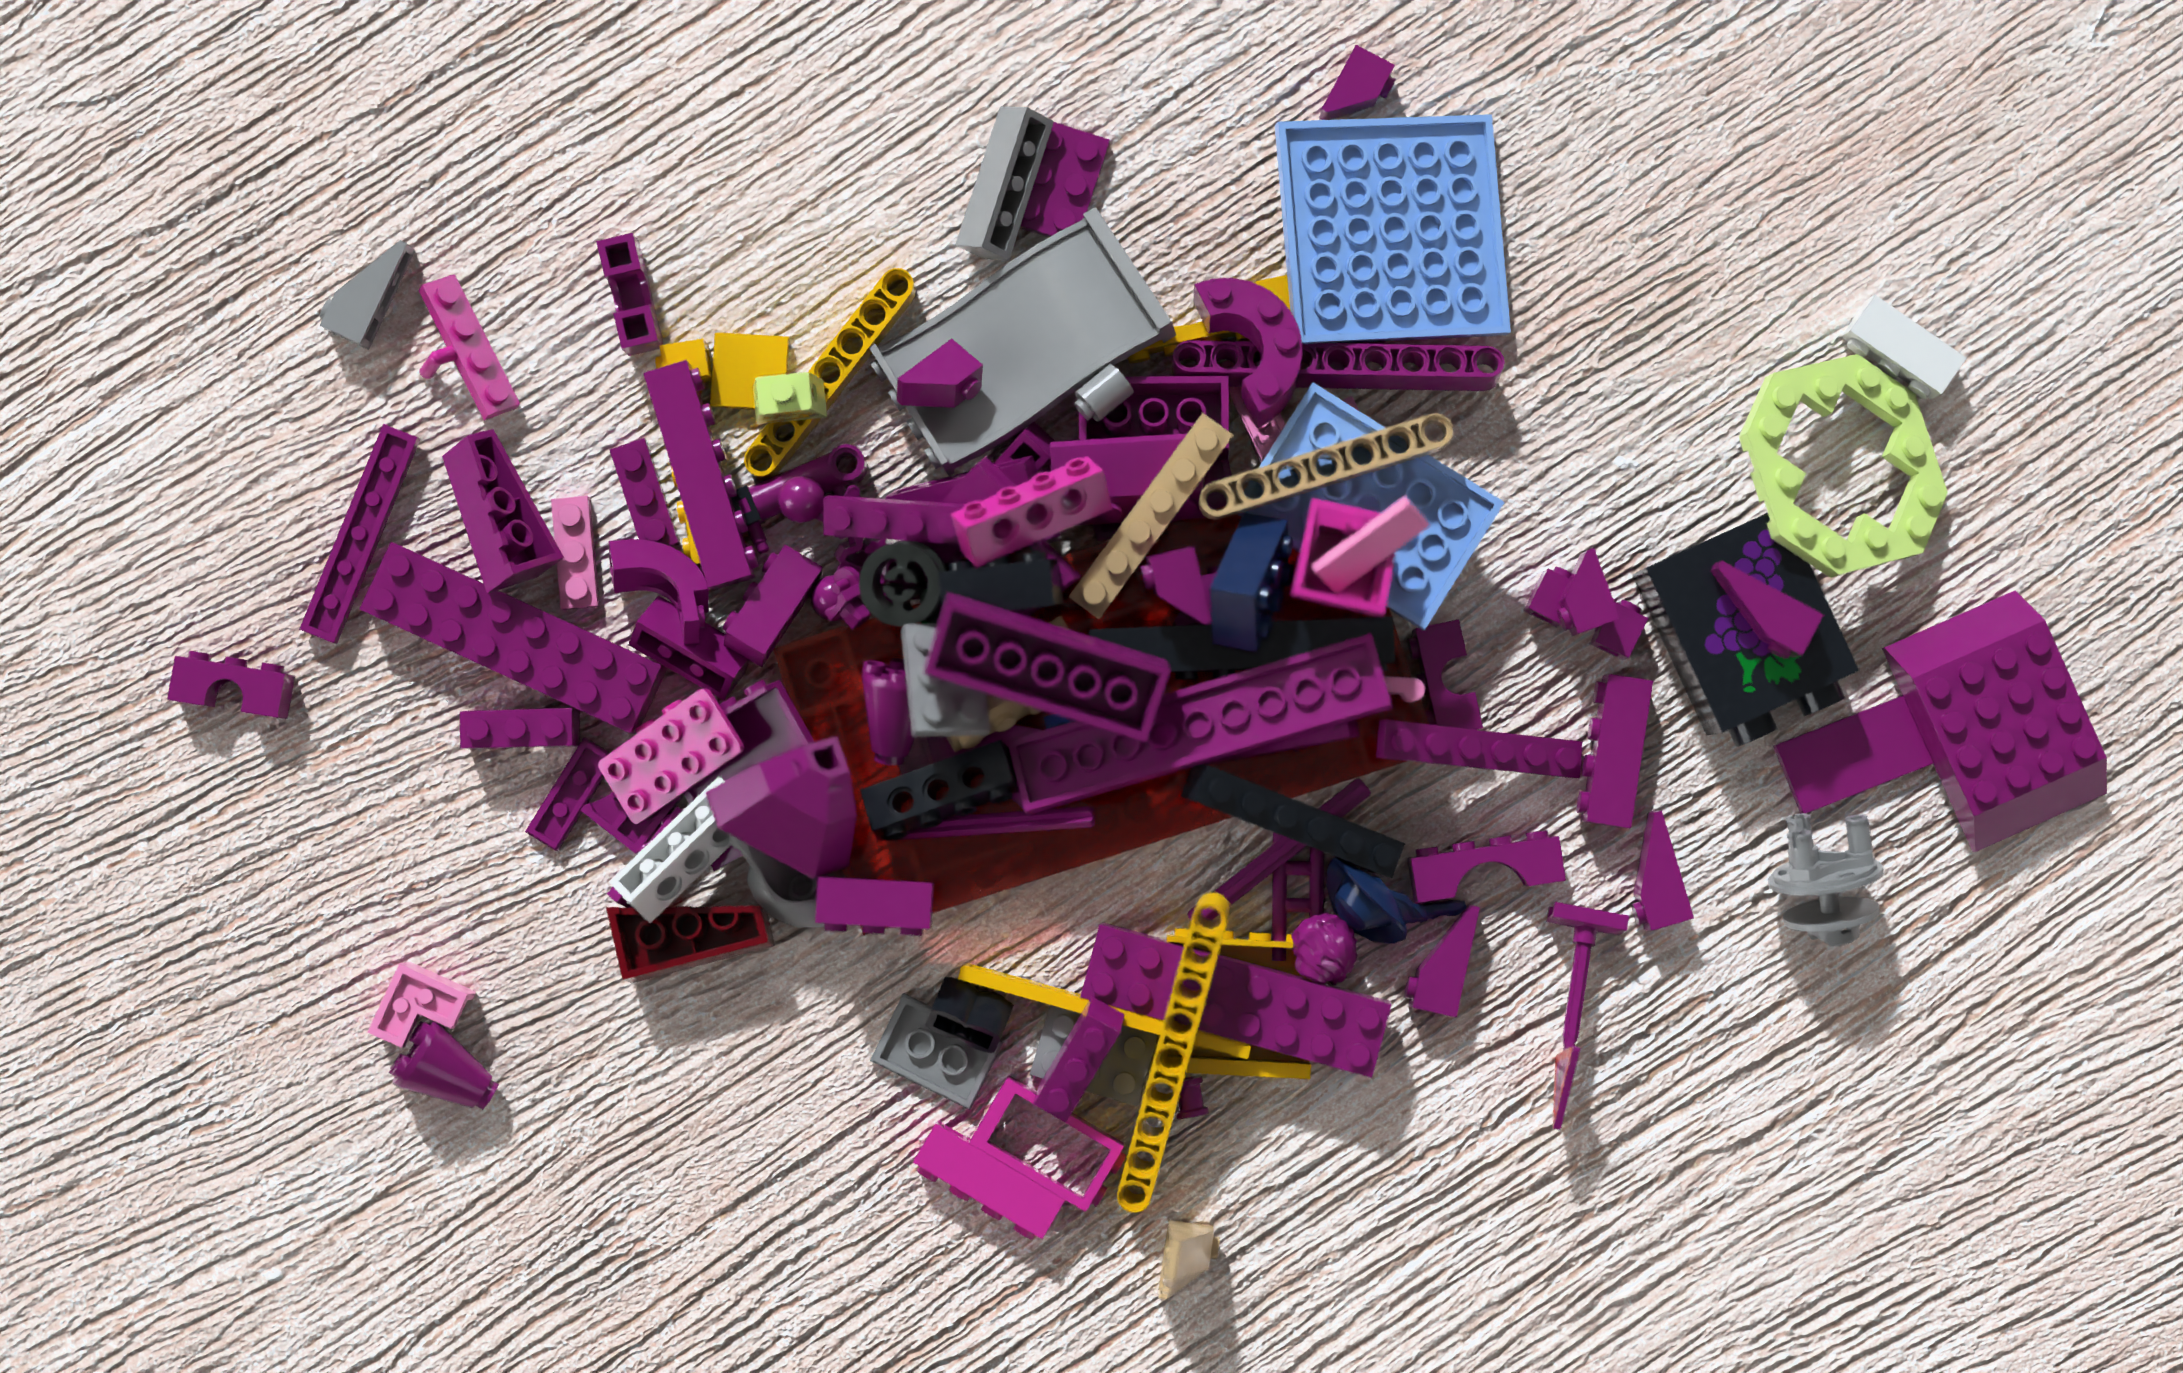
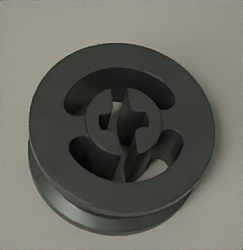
(906, 555)

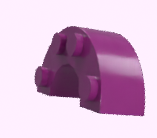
(1270, 326)

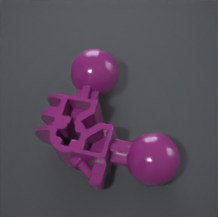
(801, 502)

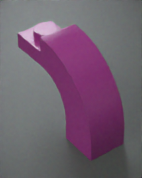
(666, 571)

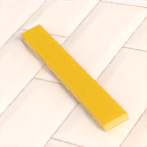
(1072, 1001)

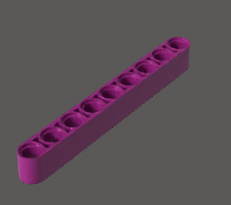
(1354, 358)

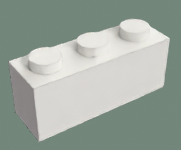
(1902, 348)

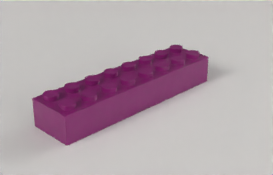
(513, 638)
(1242, 1001)

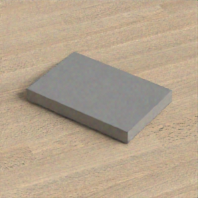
(931, 1059)

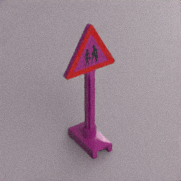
(1586, 924)

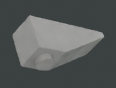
(364, 300)

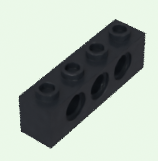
(886, 798)

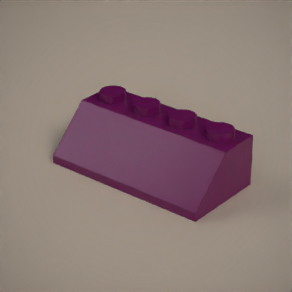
(1128, 469)

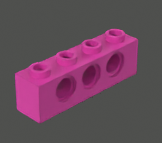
(1051, 514)

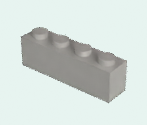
(1004, 183)

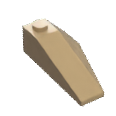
(1185, 1255)

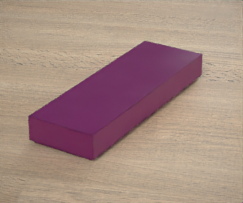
(568, 795)

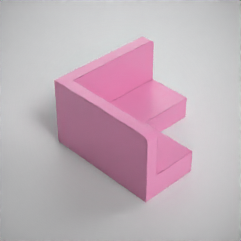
(416, 993)

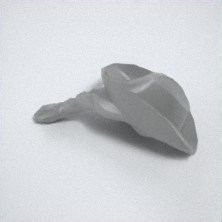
(780, 888)

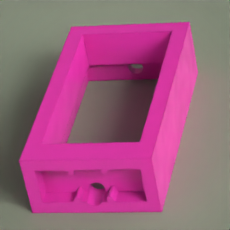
(1095, 1189)

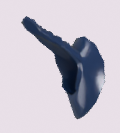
(1375, 909)

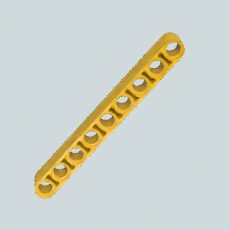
(1177, 1037)

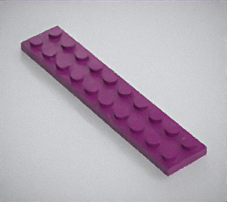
(1204, 724)

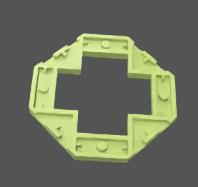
(1907, 449)

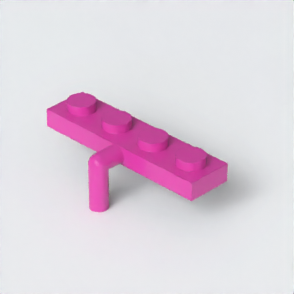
(467, 347)

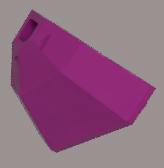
(793, 808)

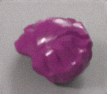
(1324, 948)

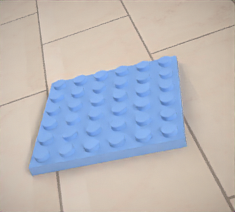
(1392, 228)

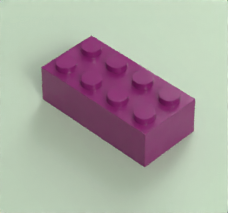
(1163, 408)

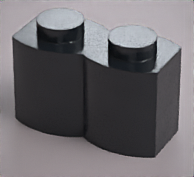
(969, 1014)

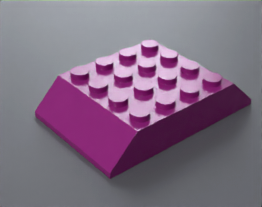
(2000, 718)

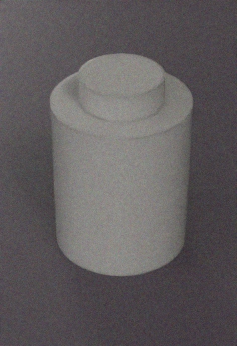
(1102, 393)

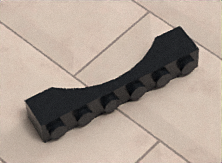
(1292, 819)

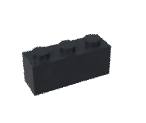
(1006, 585)

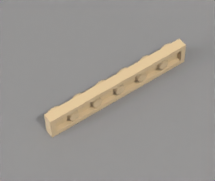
(1151, 516)

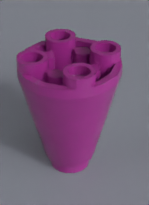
(887, 710)
(442, 1068)

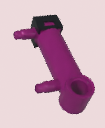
(761, 500)

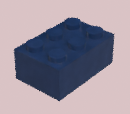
(1251, 582)

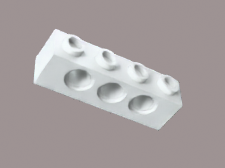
(673, 859)

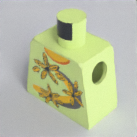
(789, 398)

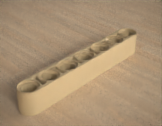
(1341, 457)

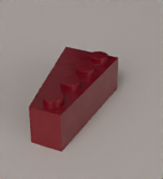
(685, 937)

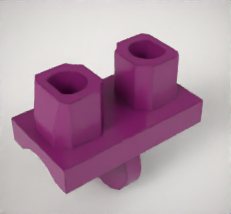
(849, 600)

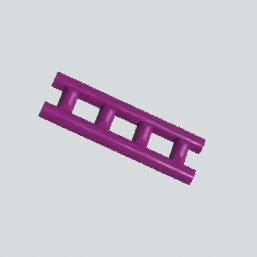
(1282, 905)

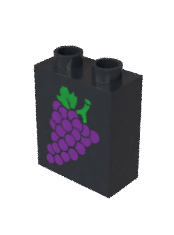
(1716, 651)

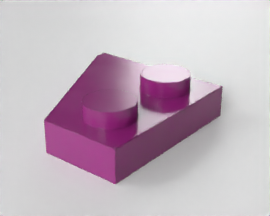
(611, 817)

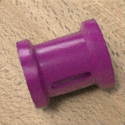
(1190, 1099)

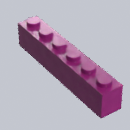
(700, 475)

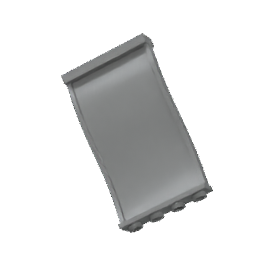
(1038, 331)

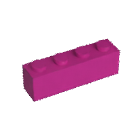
(994, 1184)

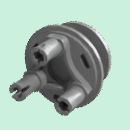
(1826, 875)

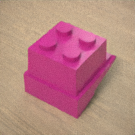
(1325, 529)

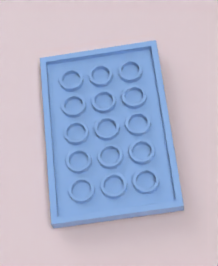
(1452, 504)

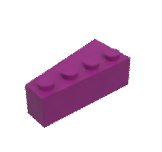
(498, 513)

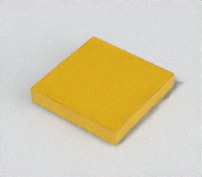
(739, 361)

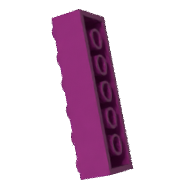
(1046, 667)

